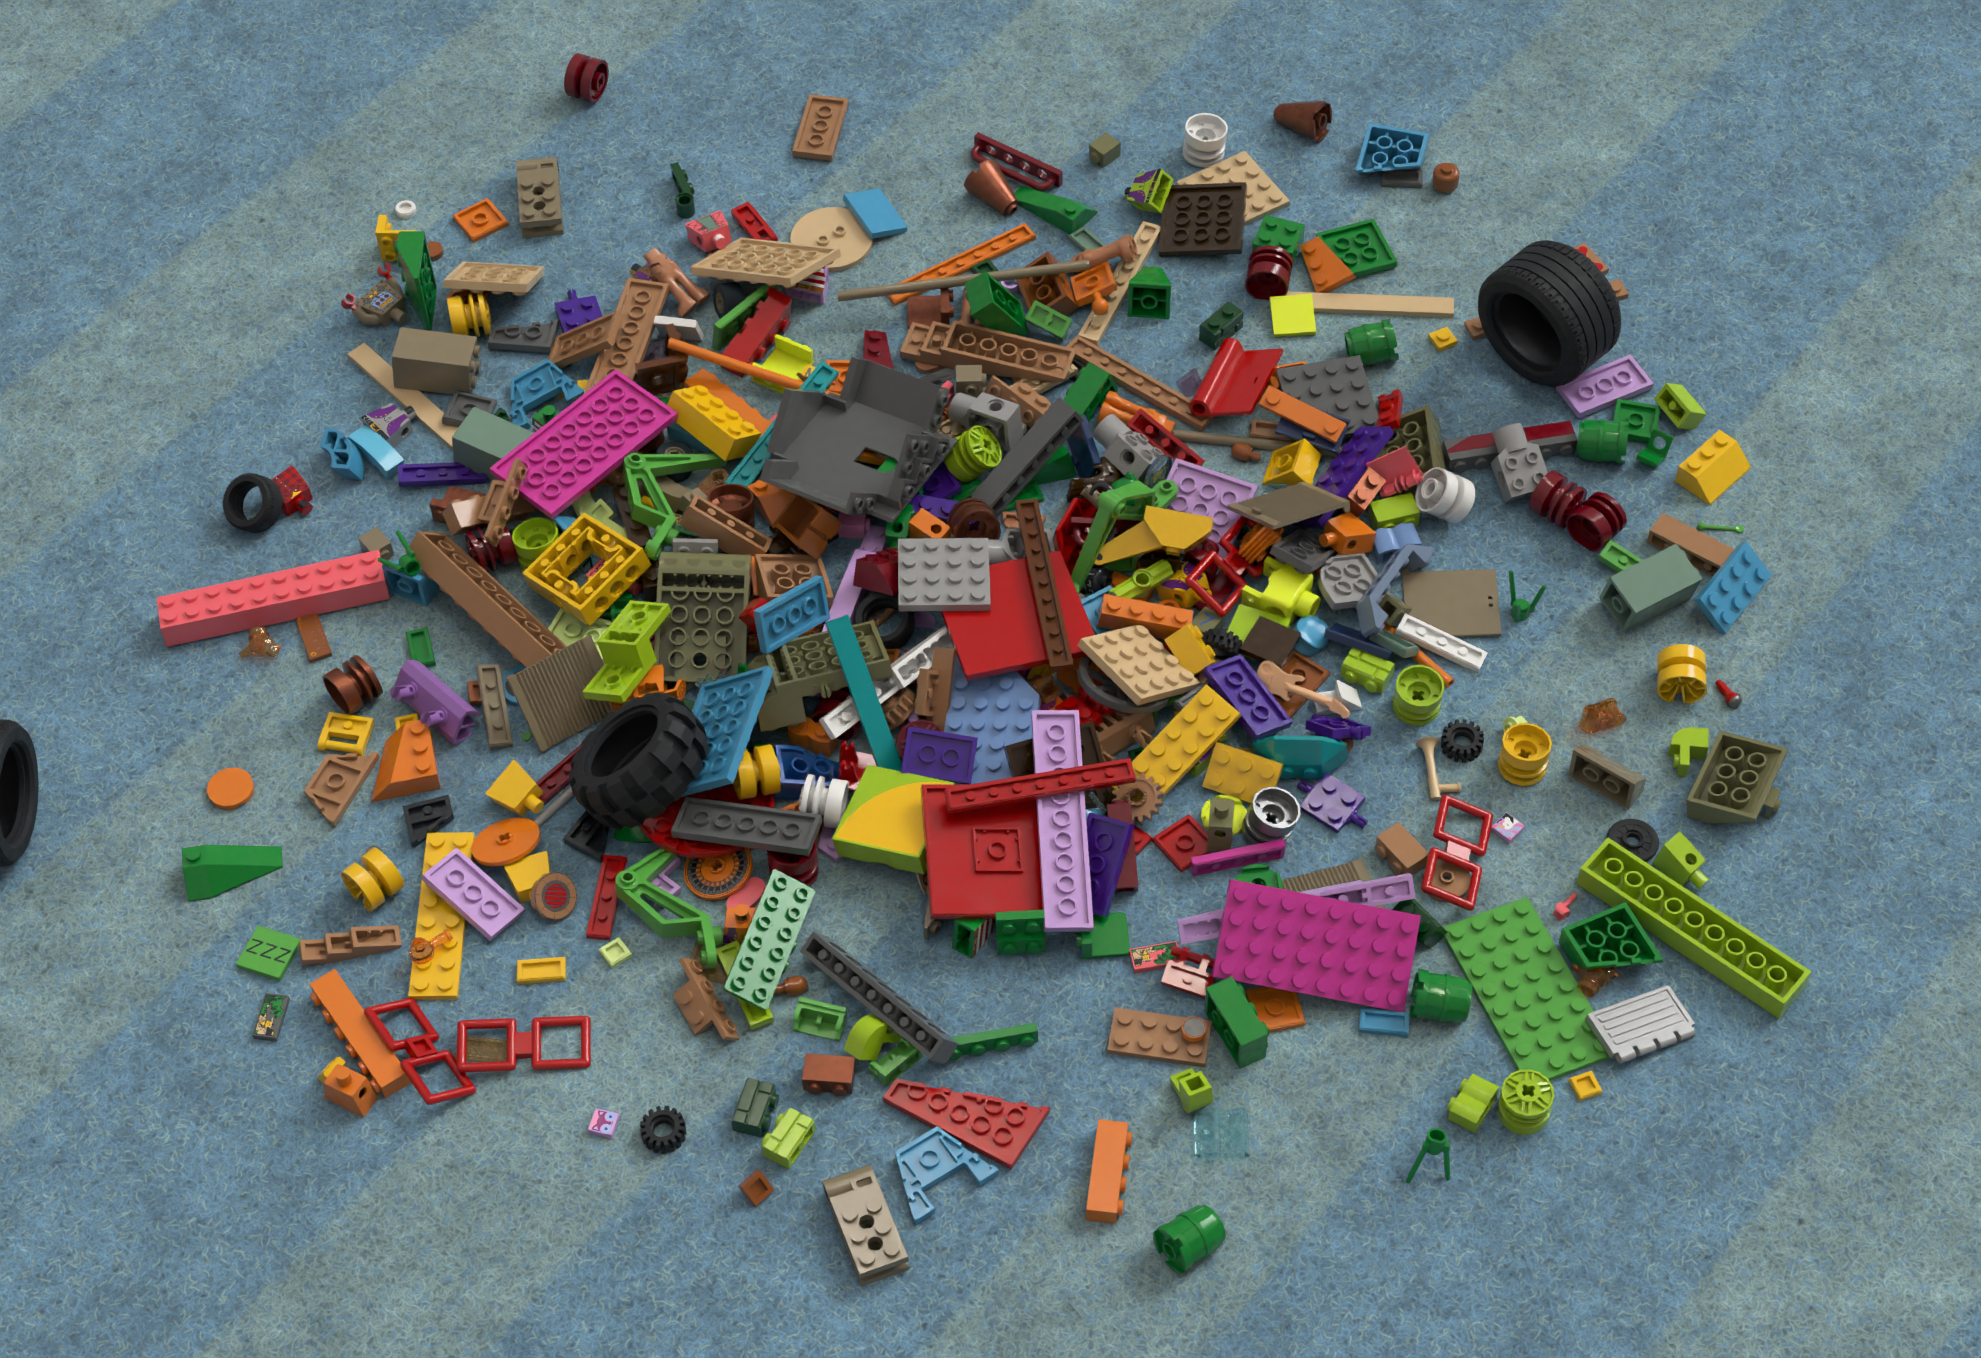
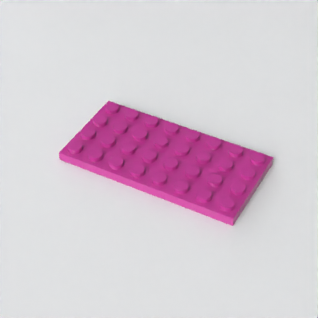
(586, 442)
(1316, 945)

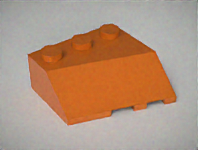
(771, 500)
(407, 763)

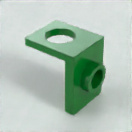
(1651, 454)

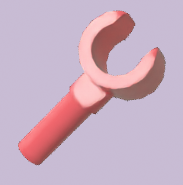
(1562, 908)

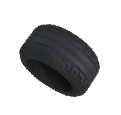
(234, 500)
(880, 601)

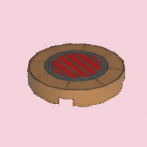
(553, 896)

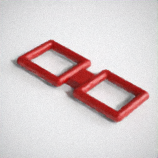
(1231, 565)
(1457, 852)
(523, 1044)
(420, 1050)

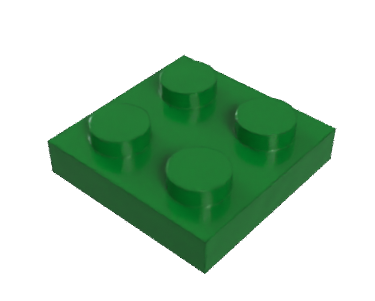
(1641, 418)

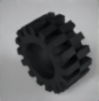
(1222, 643)
(1462, 729)
(663, 1116)

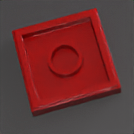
(1182, 842)

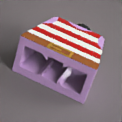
(813, 288)

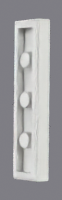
(1441, 643)

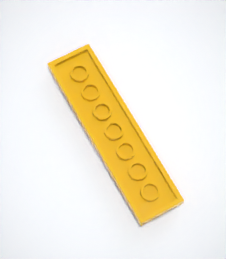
(441, 975)

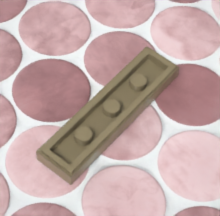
(494, 706)

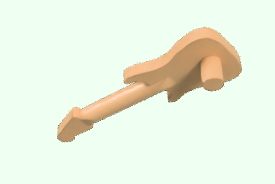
(1282, 683)

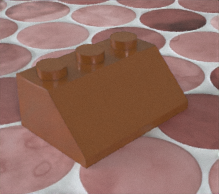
(1049, 289)

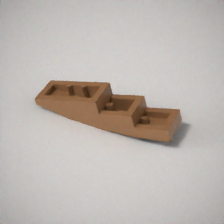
(345, 946)

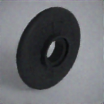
(1647, 837)

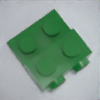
(1020, 932)

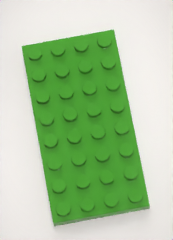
(1526, 989)

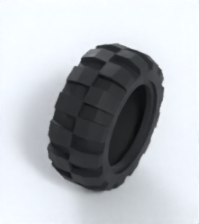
(638, 760)

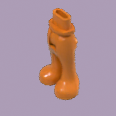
(1116, 405)

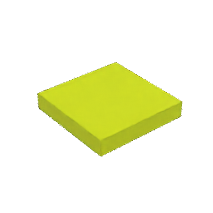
(1292, 315)

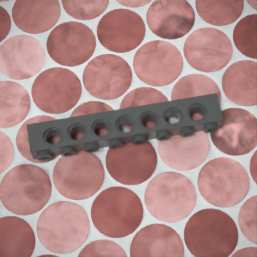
(879, 998)

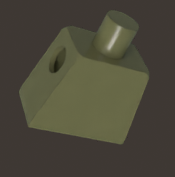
(1220, 819)

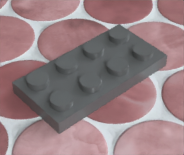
(1302, 551)

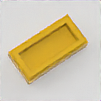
(541, 970)

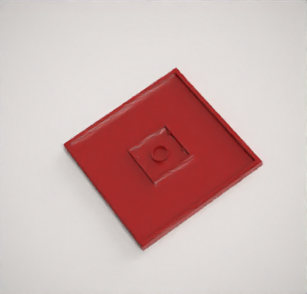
(1011, 633)
(980, 857)

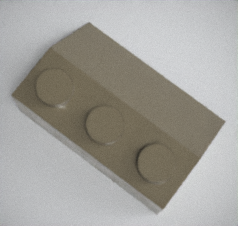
(1606, 776)

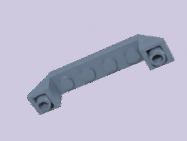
(1370, 614)

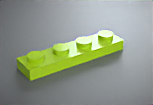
(754, 1016)

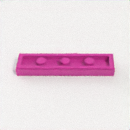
(1237, 857)

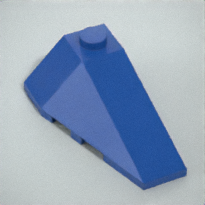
(796, 765)

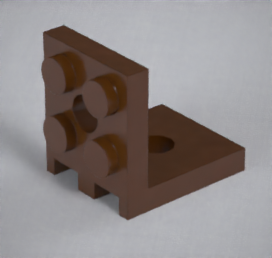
(671, 369)

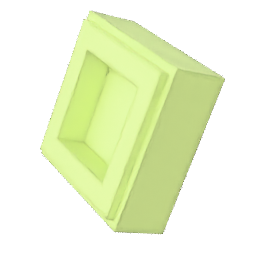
(615, 952)

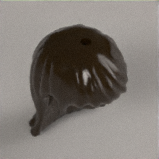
(1106, 473)

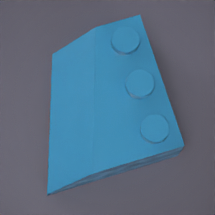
(1392, 149)

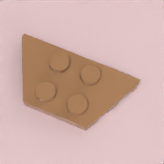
(338, 782)

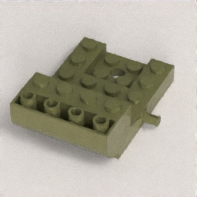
(705, 603)
(809, 668)

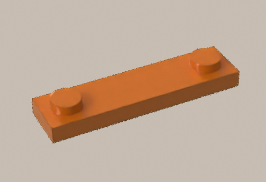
(1302, 414)

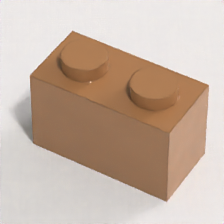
(1401, 850)

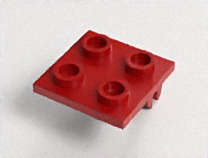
(853, 764)

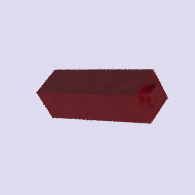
(1128, 876)

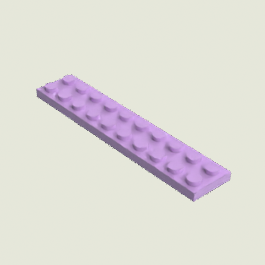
(1062, 826)

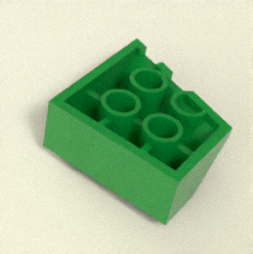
(1608, 940)

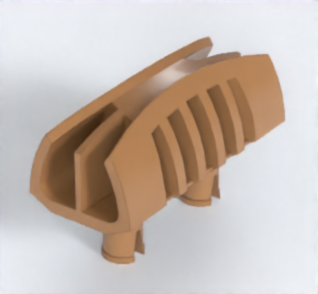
(1122, 731)

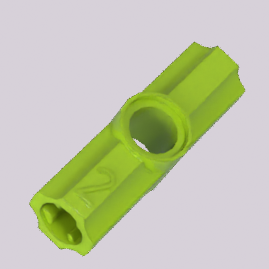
(1150, 577)

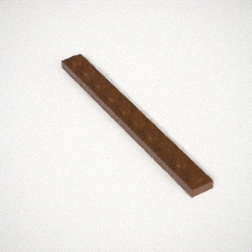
(1044, 586)

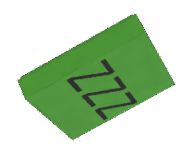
(268, 953)

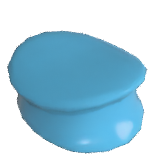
(1312, 635)

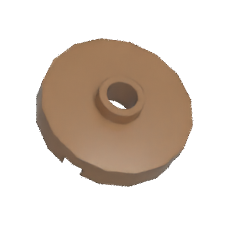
(1458, 882)

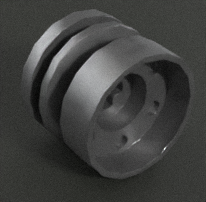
(1271, 816)

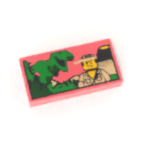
(1152, 957)

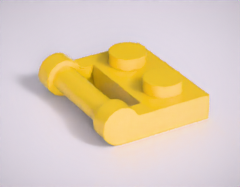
(346, 727)

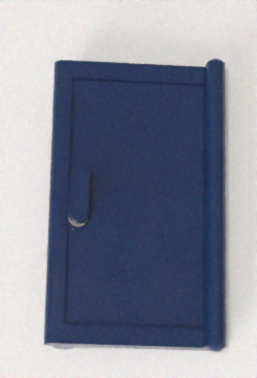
(1296, 432)
(1083, 450)
(1356, 640)

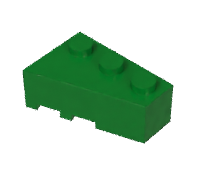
(1089, 390)

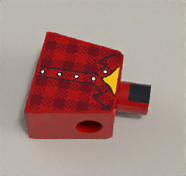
(294, 491)

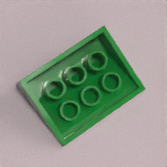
(417, 274)

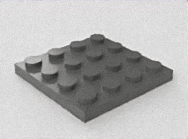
(1333, 387)

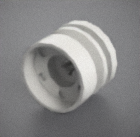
(1204, 139)
(828, 802)

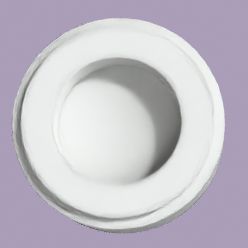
(405, 209)

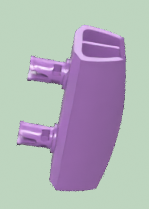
(434, 701)

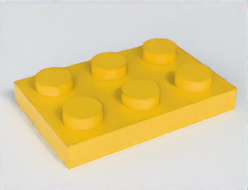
(1240, 772)

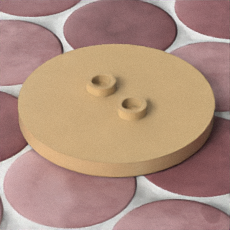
(836, 229)

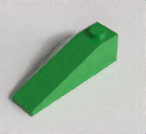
(1057, 210)
(218, 868)

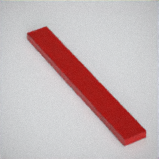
(1039, 785)

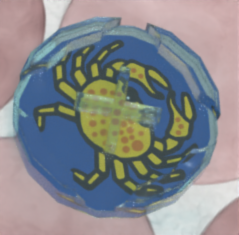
(1158, 470)

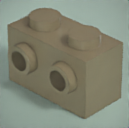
(970, 380)

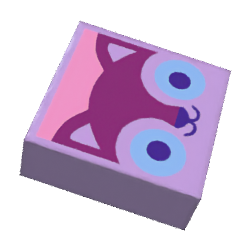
(603, 1123)

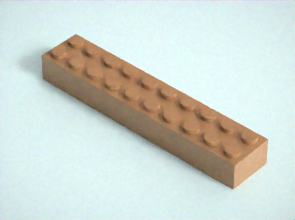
(484, 598)

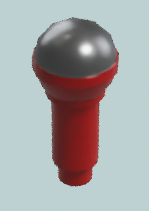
(1732, 699)

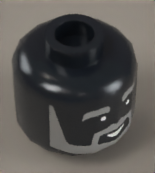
(1097, 579)

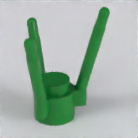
(407, 562)
(1520, 607)
(1434, 1145)

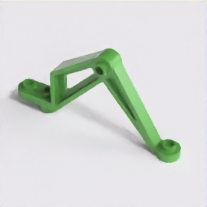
(645, 468)
(1113, 506)
(637, 881)

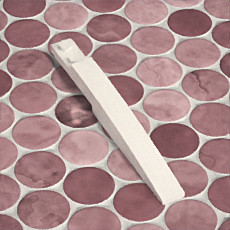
(904, 672)

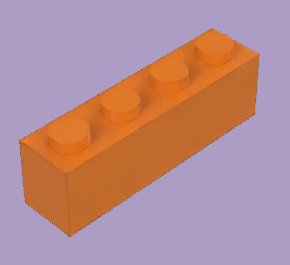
(1159, 619)
(1107, 1171)

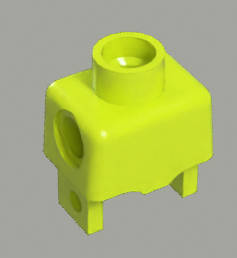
(1287, 593)

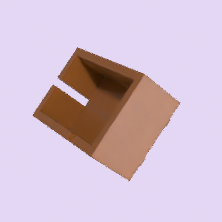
(808, 525)

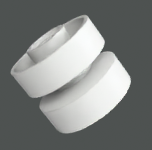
(1445, 495)

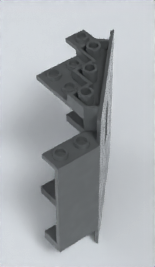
(824, 435)

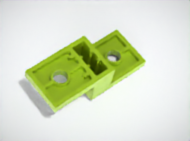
(626, 651)

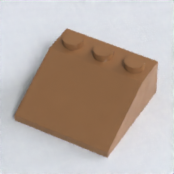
(784, 572)

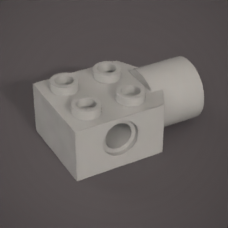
(993, 413)
(1125, 448)
(1518, 465)
(1012, 546)

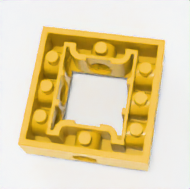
(585, 536)

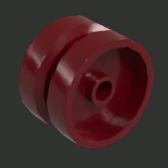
(586, 77)

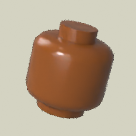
(1445, 177)

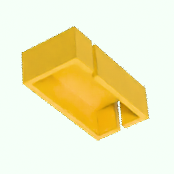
(713, 422)

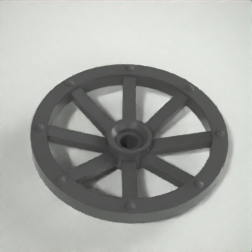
(1100, 694)

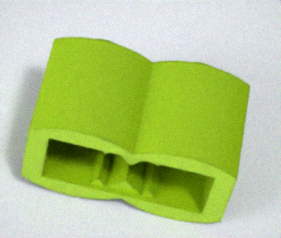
(1473, 1102)

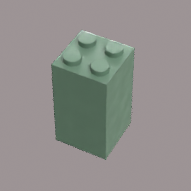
(485, 440)
(1650, 587)

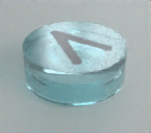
(588, 564)

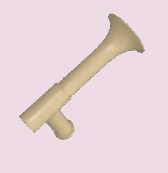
(1428, 745)

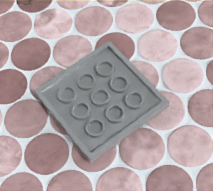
(943, 574)

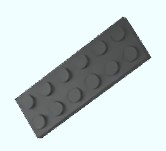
(747, 826)

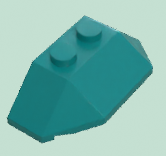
(1303, 755)

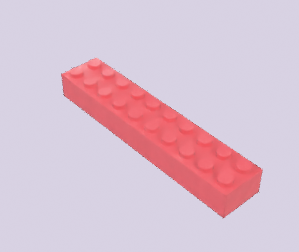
(271, 598)

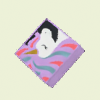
(1507, 828)

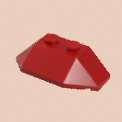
(1162, 438)
(1064, 542)

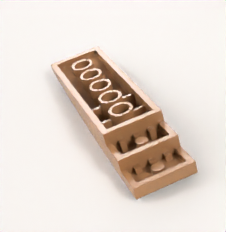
(995, 350)

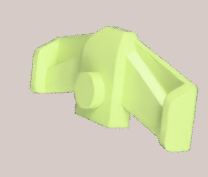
(598, 510)

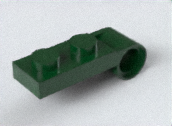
(685, 200)

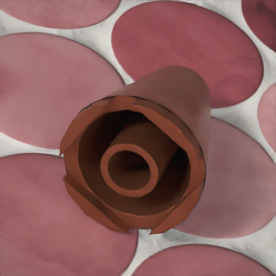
(1305, 118)
(992, 188)

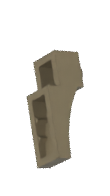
(677, 495)

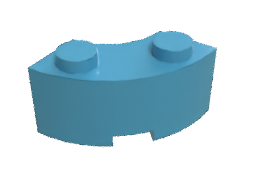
(345, 456)

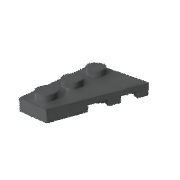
(528, 339)

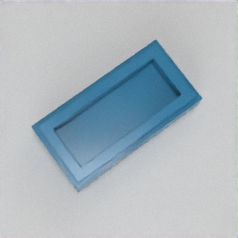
(1384, 1022)

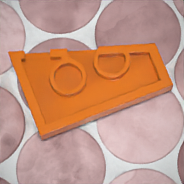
(1324, 266)

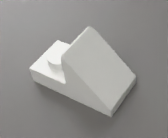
(1345, 694)

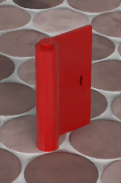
(1234, 380)

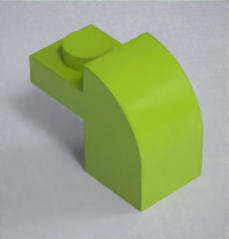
(1687, 744)
(868, 1036)
(1192, 1089)

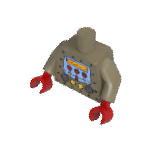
(381, 303)

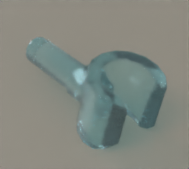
(1096, 801)

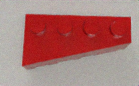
(760, 331)

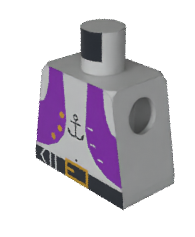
(391, 423)

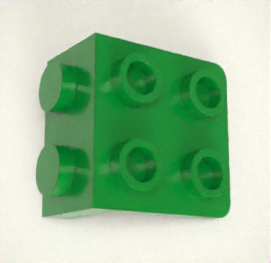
(1107, 939)

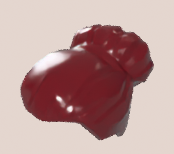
(1196, 554)

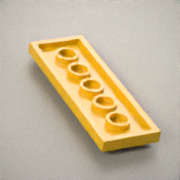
(1185, 740)

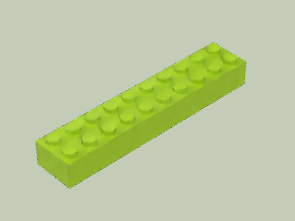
(1695, 928)

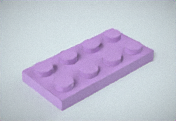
(1605, 385)
(473, 894)

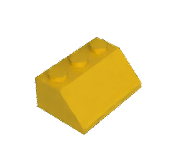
(1713, 467)

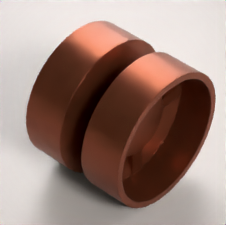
(735, 500)

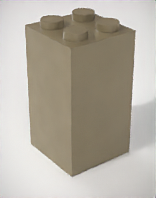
(435, 361)

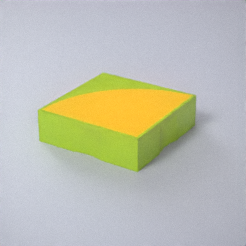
(885, 820)

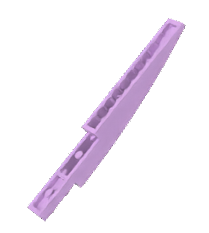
(848, 595)
(1369, 893)

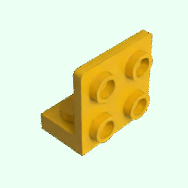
(386, 237)

